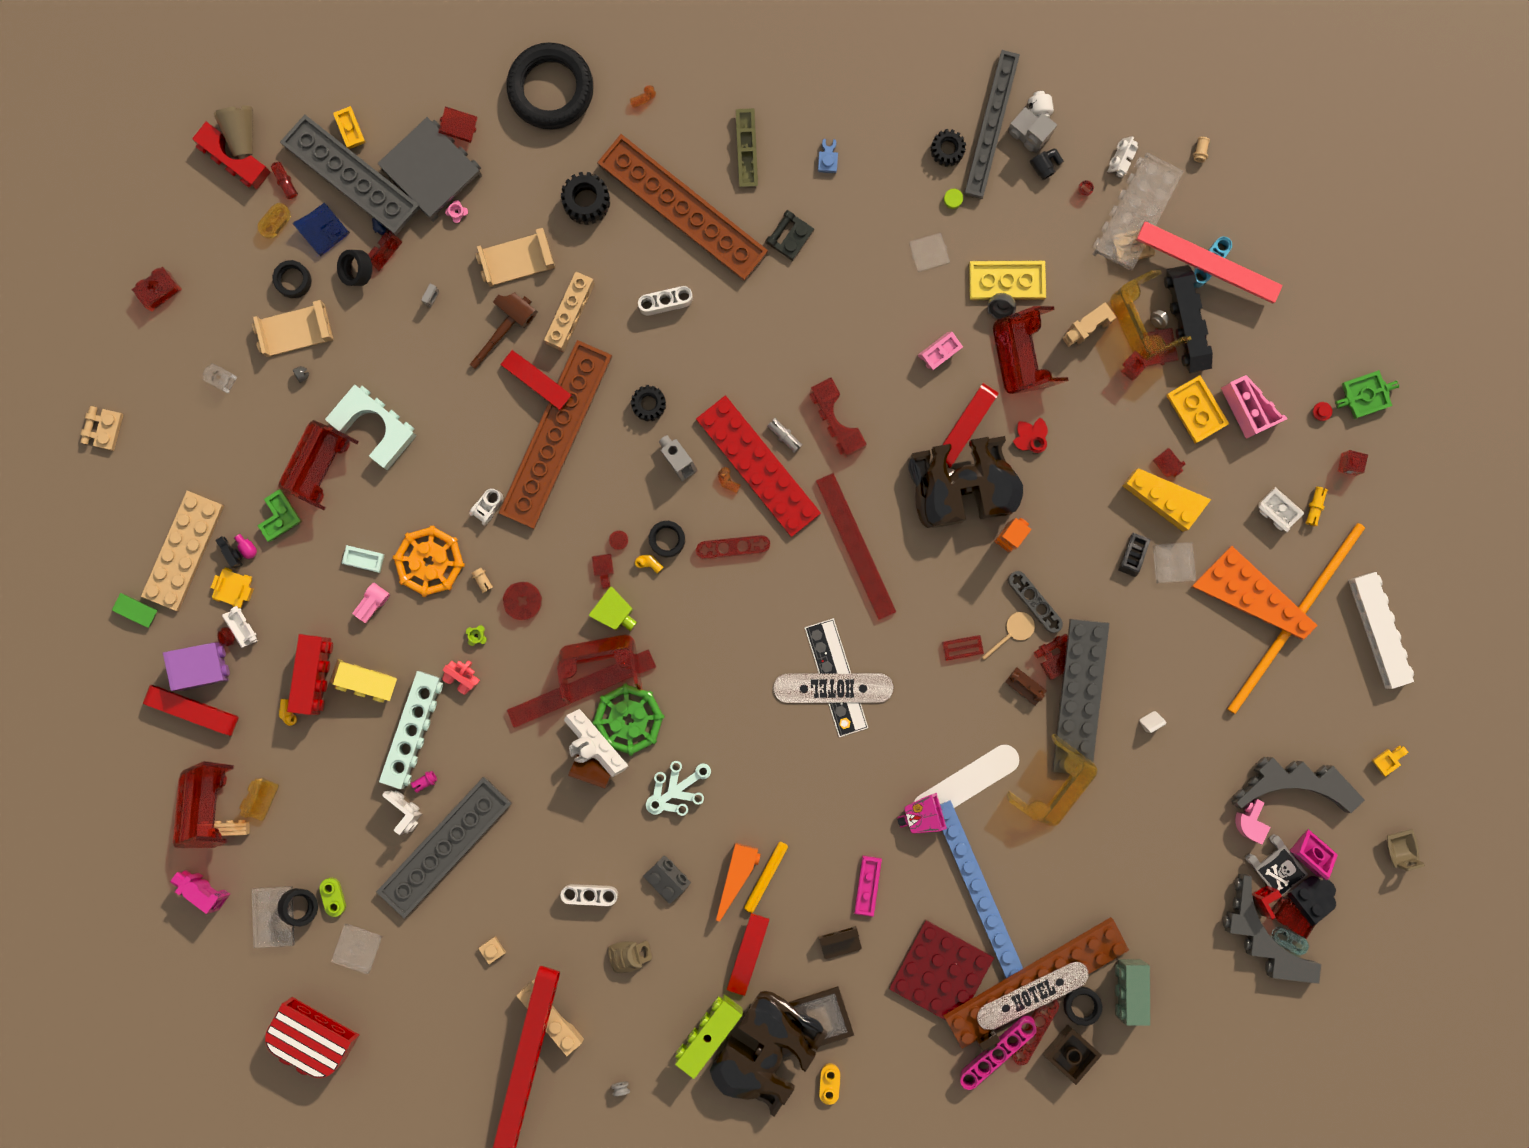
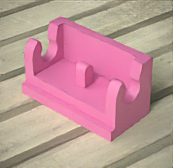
(940, 350)

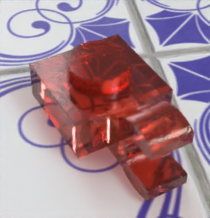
(602, 567)

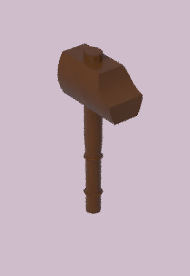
(518, 311)

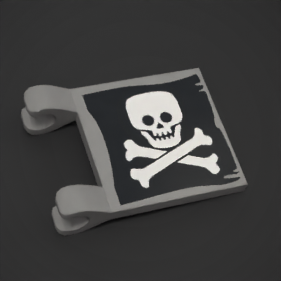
(1278, 869)

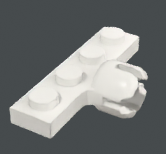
(592, 744)

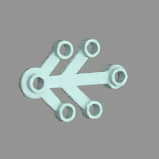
(675, 790)

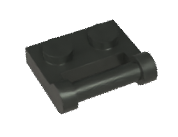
(795, 238)

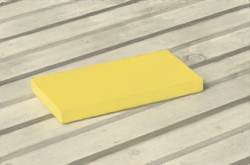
(1017, 278)

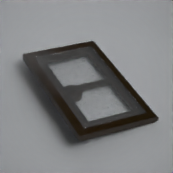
(829, 1011)

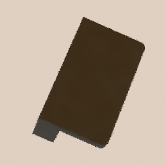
(840, 942)

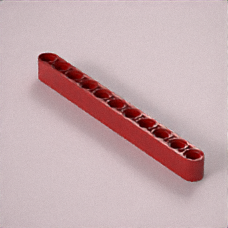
(527, 1058)

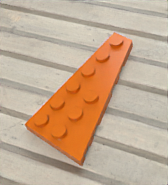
(1248, 590)

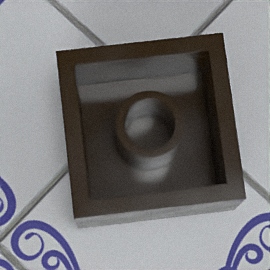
(1072, 1054)

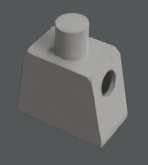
(677, 458)

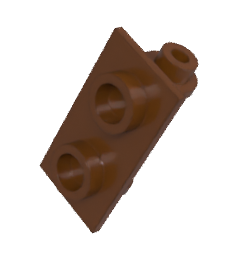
(1026, 686)

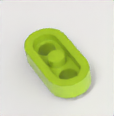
(333, 897)

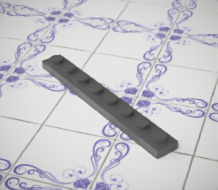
(992, 124)

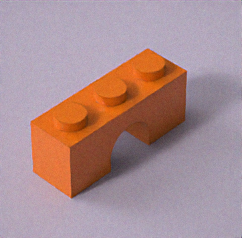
(1013, 534)

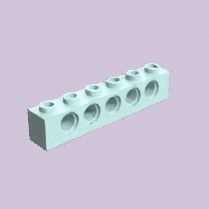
(390, 775)

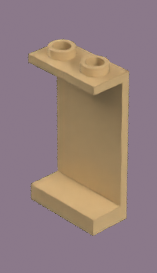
(515, 259)
(293, 330)

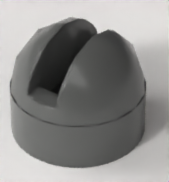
(299, 373)

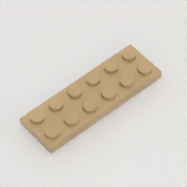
(182, 551)

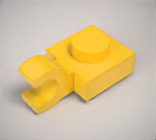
(1388, 761)

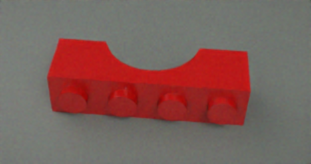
(249, 169)

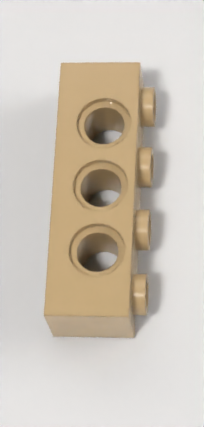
(569, 311)

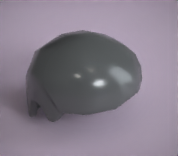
(1001, 305)

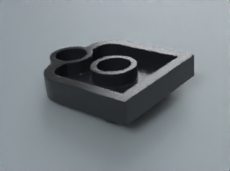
(1314, 898)

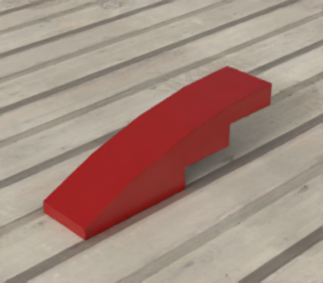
(536, 380)
(748, 954)

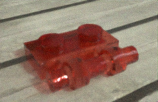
(1054, 664)

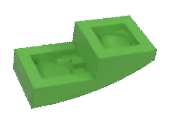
(134, 610)

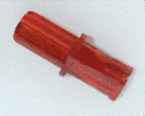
(284, 180)

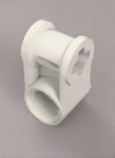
(486, 506)

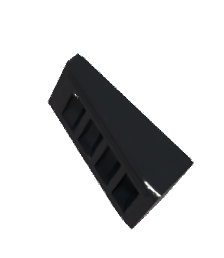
(1133, 567)

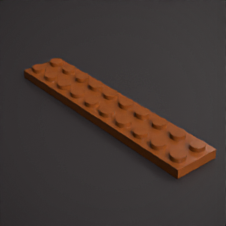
(682, 207)
(555, 436)
(1091, 948)

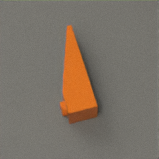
(740, 868)

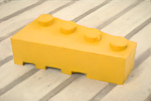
(1169, 500)

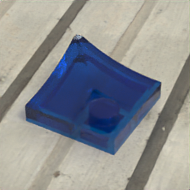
(321, 229)

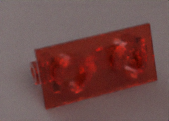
(388, 245)

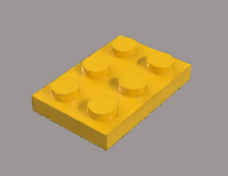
(1197, 409)

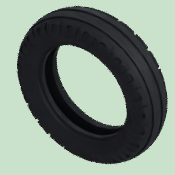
(541, 54)

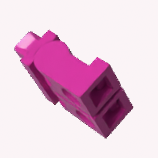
(199, 891)

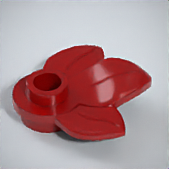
(1030, 433)

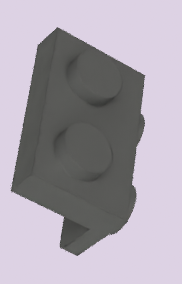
(667, 879)

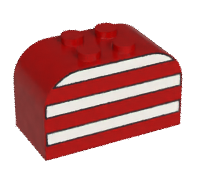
(308, 1039)

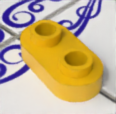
(829, 1084)

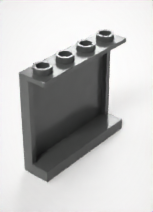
(429, 167)

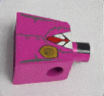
(923, 815)

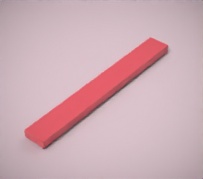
(1209, 262)

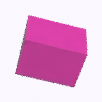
(1314, 855)

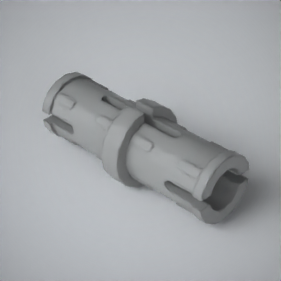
(784, 435)

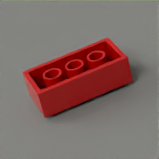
(309, 675)

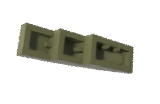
(746, 147)

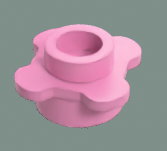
(450, 211)

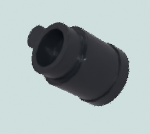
(1043, 164)

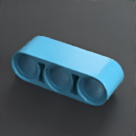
(1227, 243)

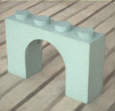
(357, 403)

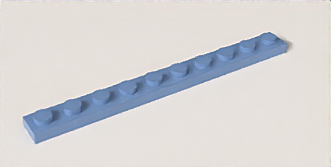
(979, 892)

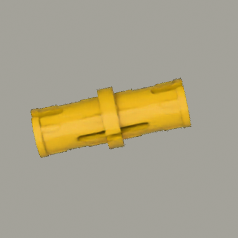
(1316, 506)

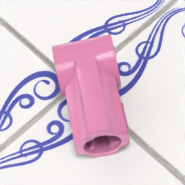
(373, 599)

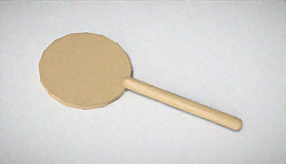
(1019, 626)

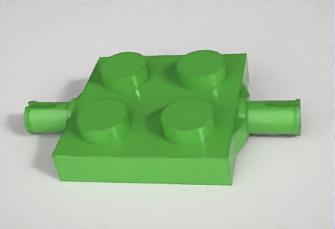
(1366, 394)

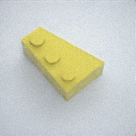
(362, 681)

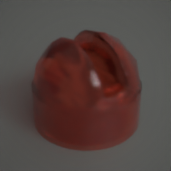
(1087, 184)

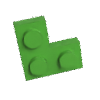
(283, 516)

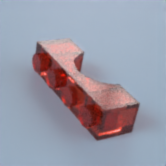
(848, 439)

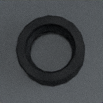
(364, 267)
(280, 270)
(666, 524)
(311, 911)
(1086, 1020)

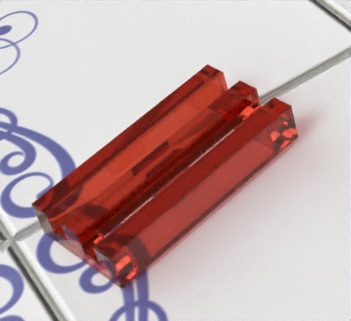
(979, 645)

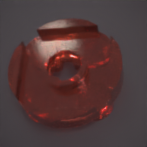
(511, 601)

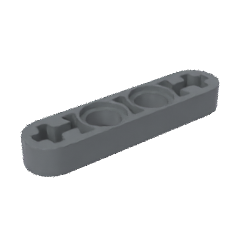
(1032, 604)

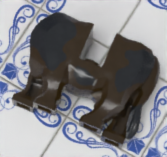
(940, 487)
(780, 1030)

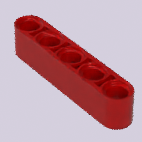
(969, 421)
(190, 710)

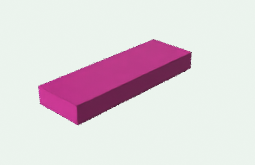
(867, 886)

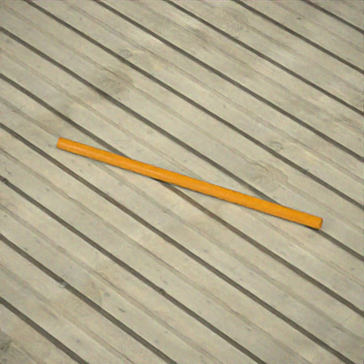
(1304, 606)

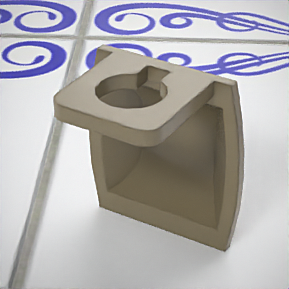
(1404, 850)
(626, 956)

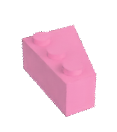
(1250, 407)

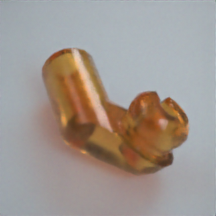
(643, 98)
(725, 480)

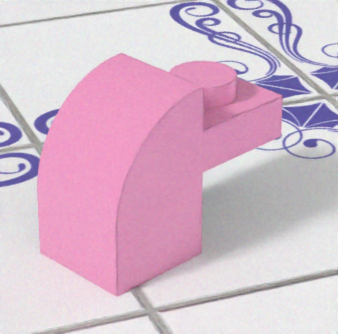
(1248, 824)

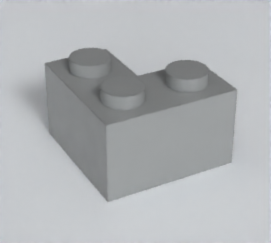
(1032, 130)

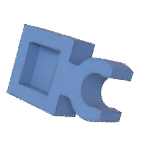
(828, 159)

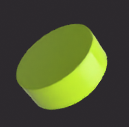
(953, 198)

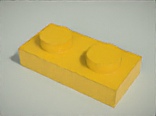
(349, 127)

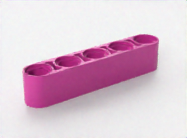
(995, 1061)

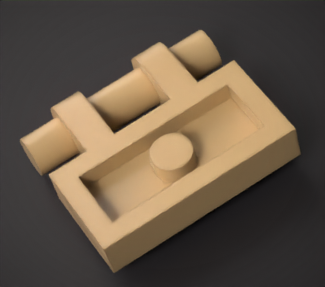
(107, 429)

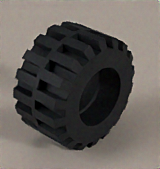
(579, 184)

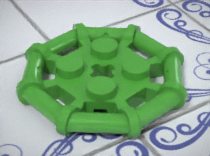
(637, 713)

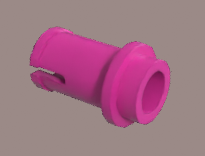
(424, 781)

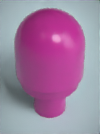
(245, 547)

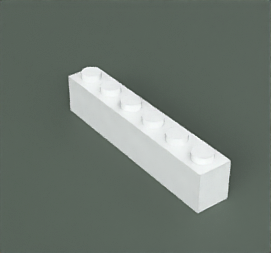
(1381, 630)

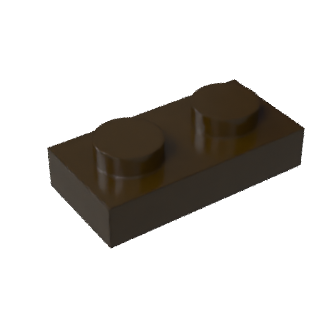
(988, 1041)

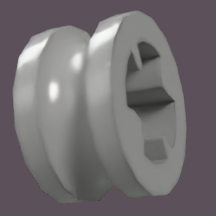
(620, 1088)

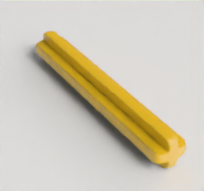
(766, 877)

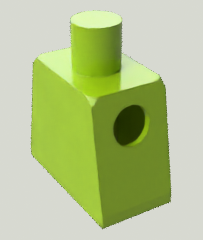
(613, 611)

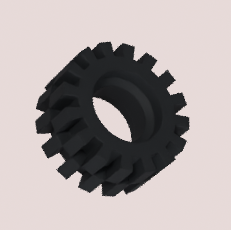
(948, 159)
(648, 414)

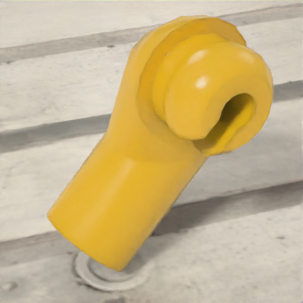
(648, 561)
(287, 717)

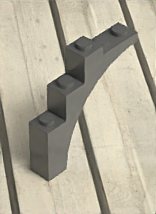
(1298, 775)
(1259, 943)

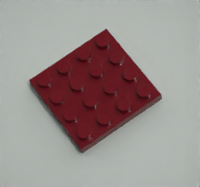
(940, 970)

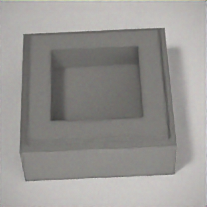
(430, 295)

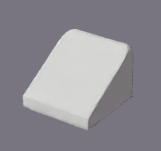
(1152, 722)

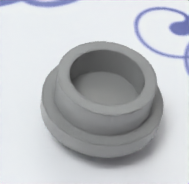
(1159, 319)

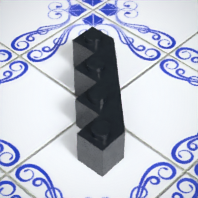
(1187, 309)

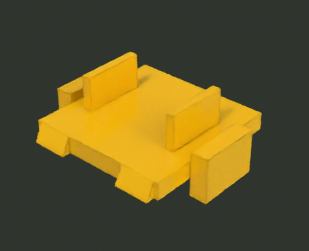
(232, 588)

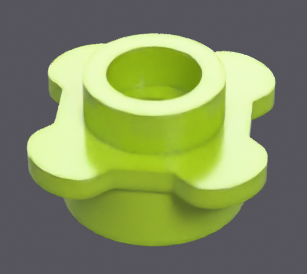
(471, 635)

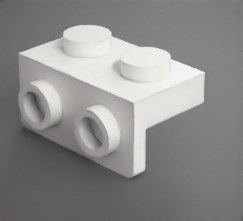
(1280, 509)

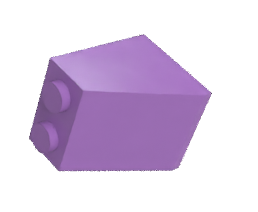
(196, 666)

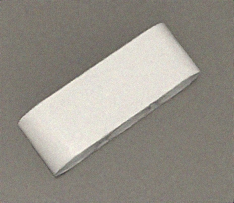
(672, 294)
(580, 898)

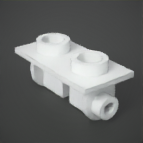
(1125, 149)
(239, 627)

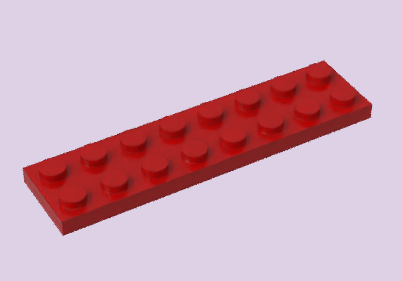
(758, 466)

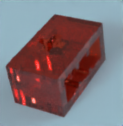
(165, 284)

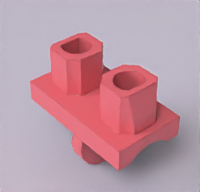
(462, 673)

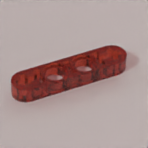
(733, 550)
(1040, 1031)

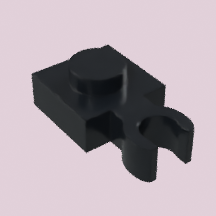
(232, 556)

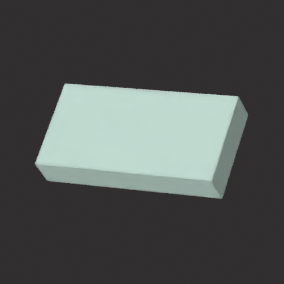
(363, 559)

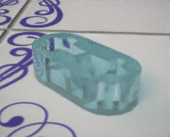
(1291, 937)

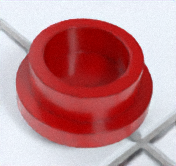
(1322, 411)

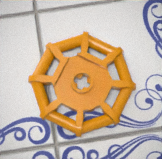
(423, 551)

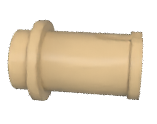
(1201, 149)
(482, 579)

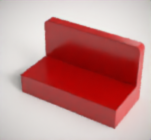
(1263, 898)

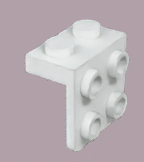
(411, 810)

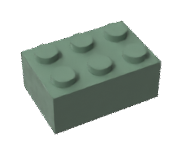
(1133, 992)

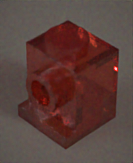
(1134, 365)

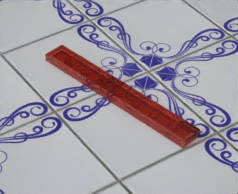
(855, 546)
(578, 690)

